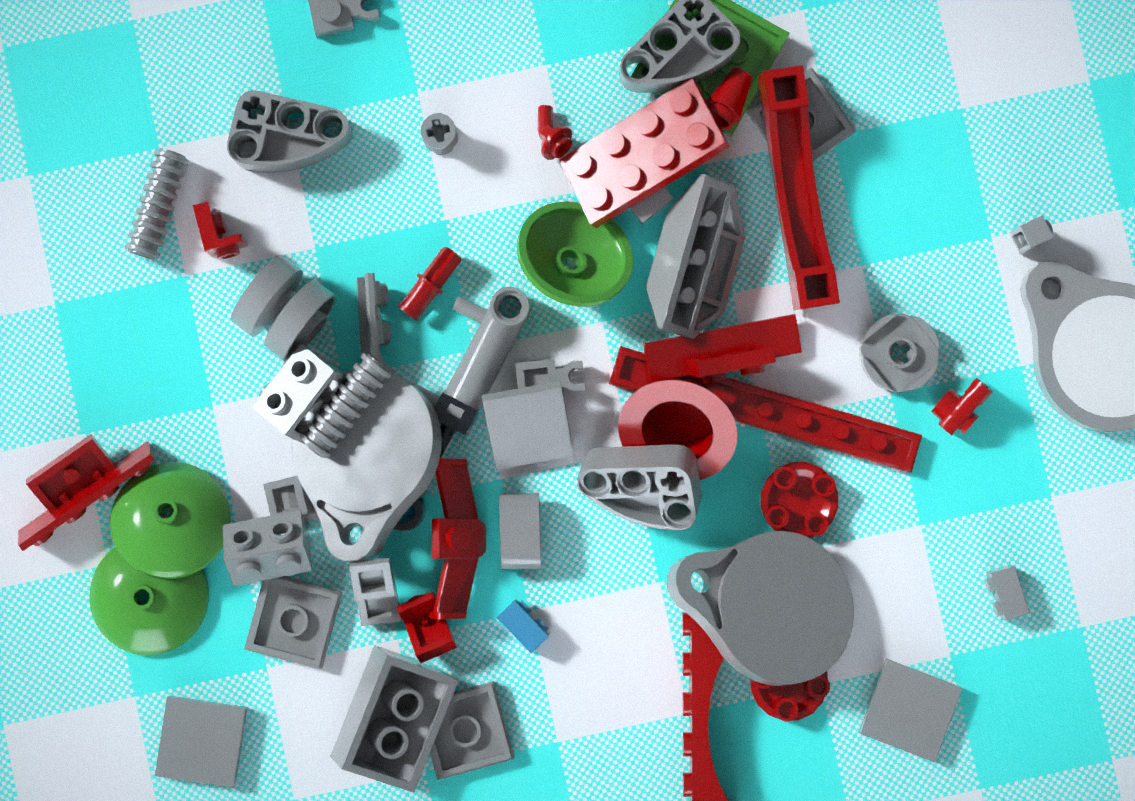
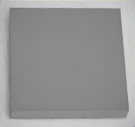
(826, 119)
(527, 425)
(293, 621)
(910, 710)
(471, 733)
(201, 741)

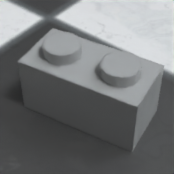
(1032, 234)
(1007, 593)

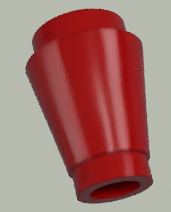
(730, 97)

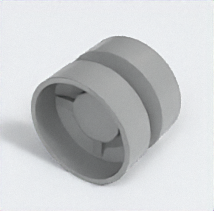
(273, 300)

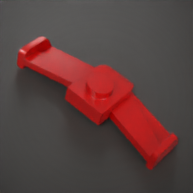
(456, 539)

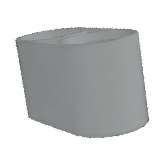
(520, 531)

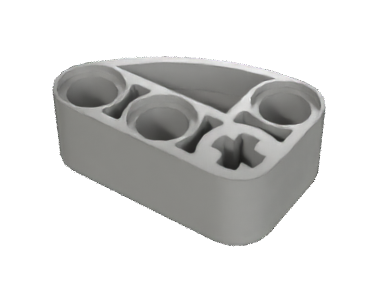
(693, 52)
(278, 146)
(653, 495)

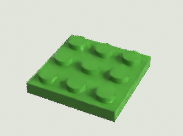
(756, 51)

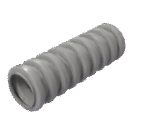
(156, 203)
(345, 405)

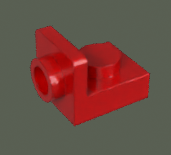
(211, 226)

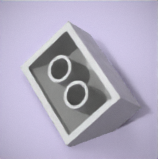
(393, 719)

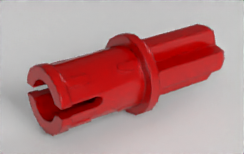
(430, 283)

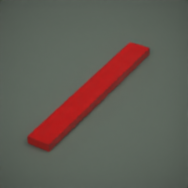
(790, 416)

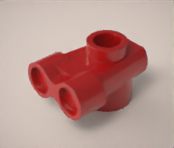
(957, 410)

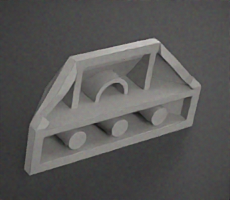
(696, 258)

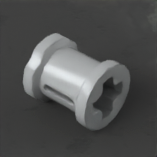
(428, 132)

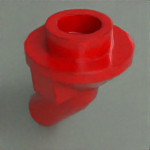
(555, 140)

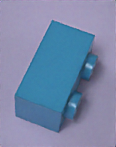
(523, 626)

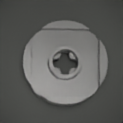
(901, 330)

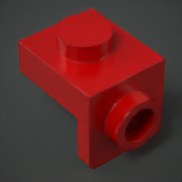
(427, 635)

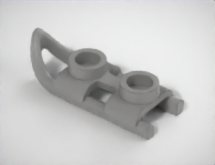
(373, 331)

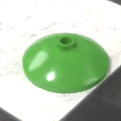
(563, 236)
(174, 544)
(157, 627)

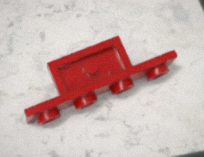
(723, 350)
(76, 482)

